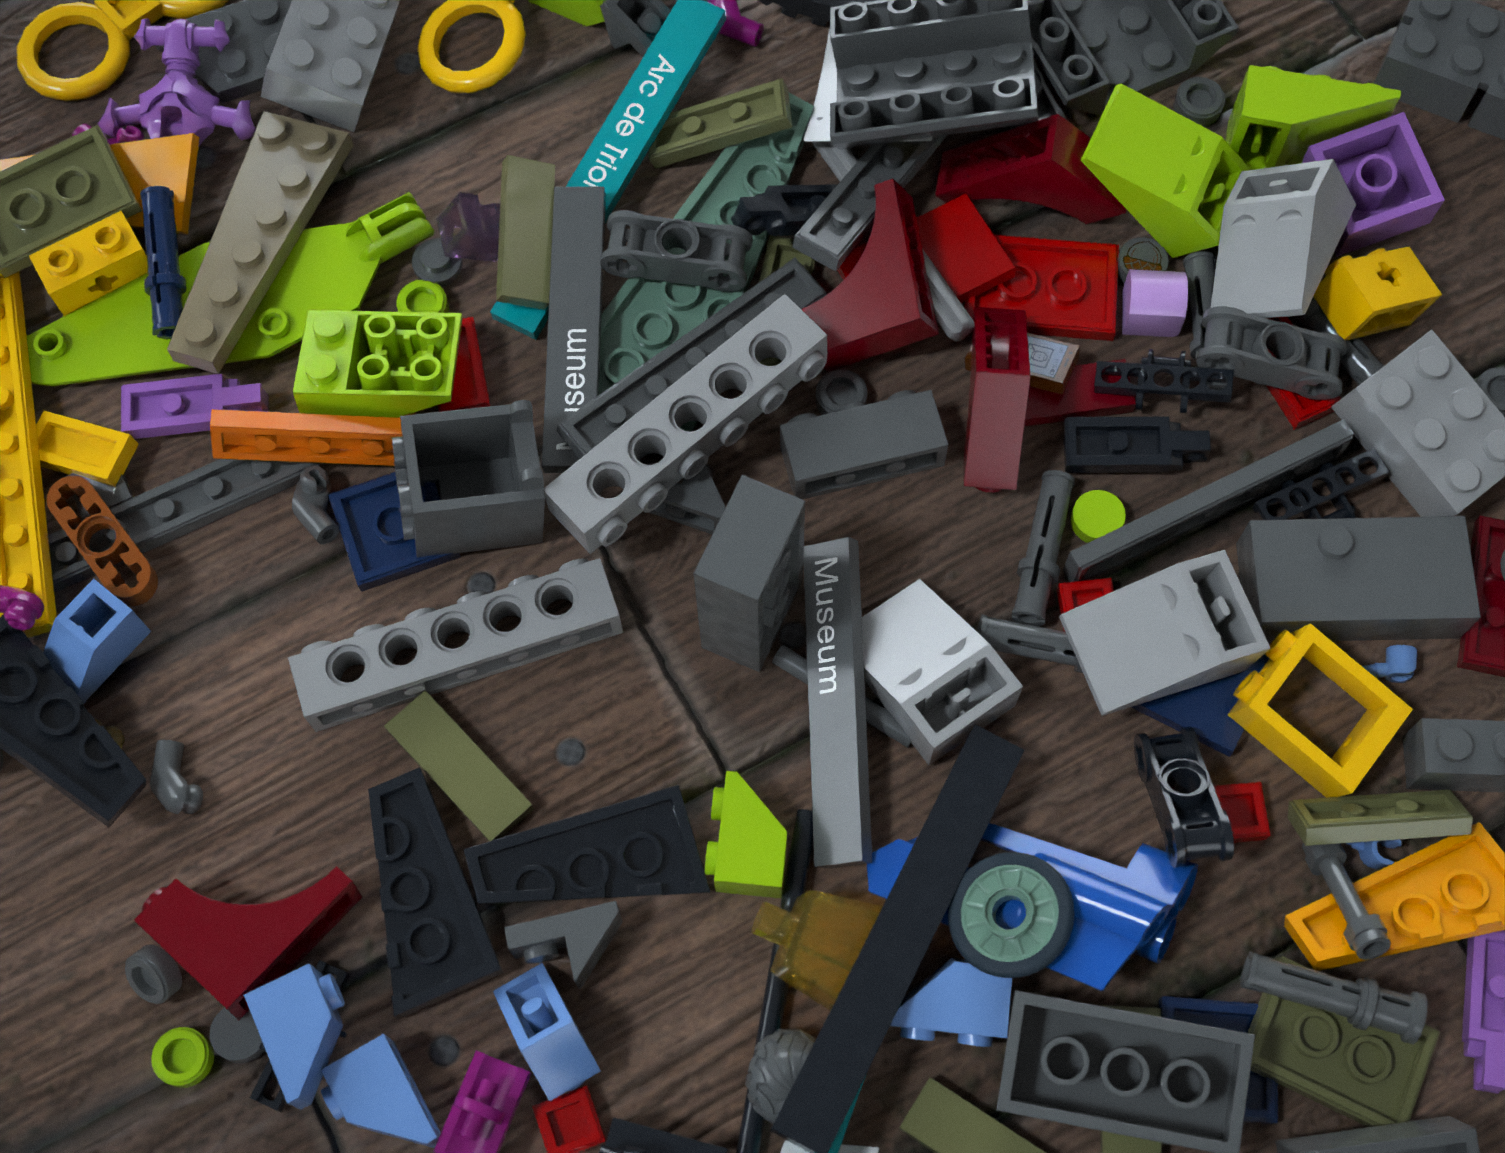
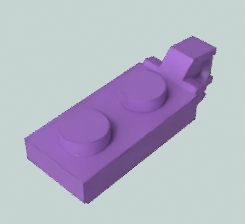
(184, 404)
(1485, 1010)

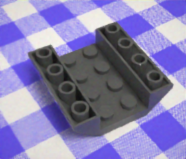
(1138, 43)
(930, 69)

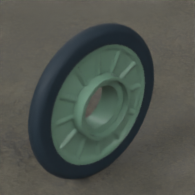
(1032, 943)

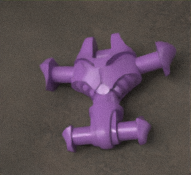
(177, 101)

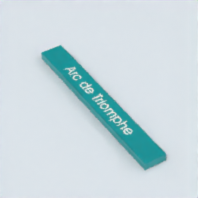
(635, 122)

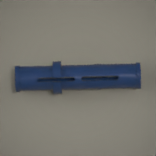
(164, 278)

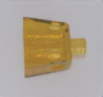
(816, 941)

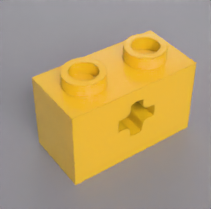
(91, 263)
(1375, 292)

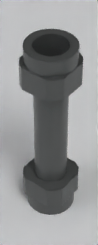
(1363, 931)

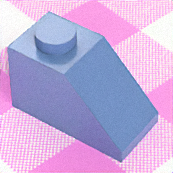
(298, 1028)
(546, 1032)
(379, 1093)

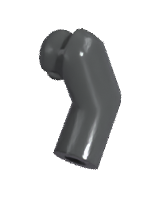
(311, 503)
(169, 784)

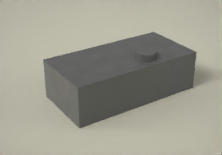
(750, 572)
(1360, 577)
(1126, 1073)

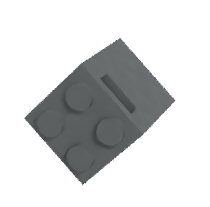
(484, 476)

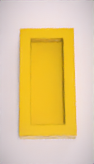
(83, 448)

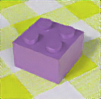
(1386, 179)

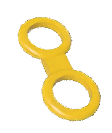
(114, 17)
(490, 72)

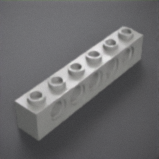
(778, 333)
(436, 668)

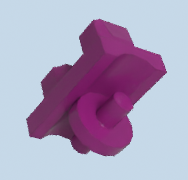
(483, 1107)

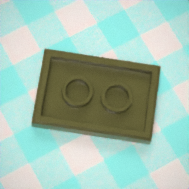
(59, 195)
(1344, 1068)

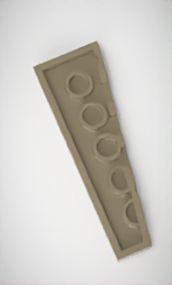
(265, 214)

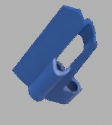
(1114, 906)

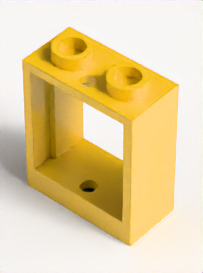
(1362, 746)

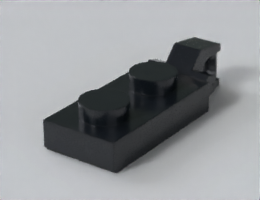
(780, 209)
(1130, 445)

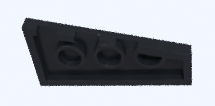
(56, 735)
(603, 853)
(428, 909)

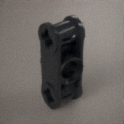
(1183, 797)

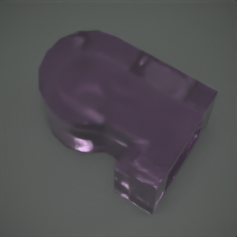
(479, 229)

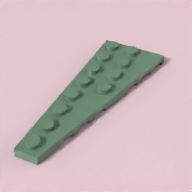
(656, 313)

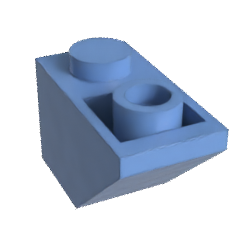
(92, 638)
(957, 1001)

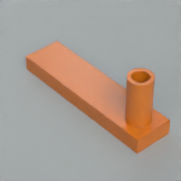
(303, 437)

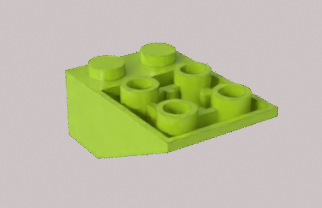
(1289, 111)
(1164, 170)
(376, 362)

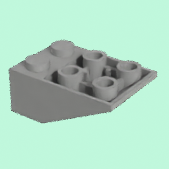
(1280, 237)
(1165, 633)
(933, 670)

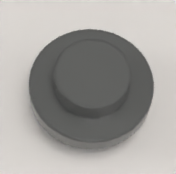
(433, 266)

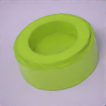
(422, 297)
(1096, 515)
(182, 1057)

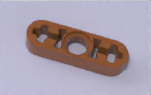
(82, 531)

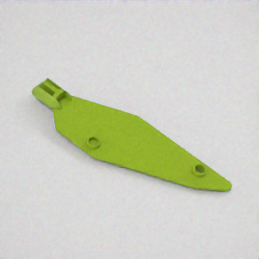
(324, 271)

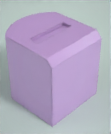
(1154, 303)

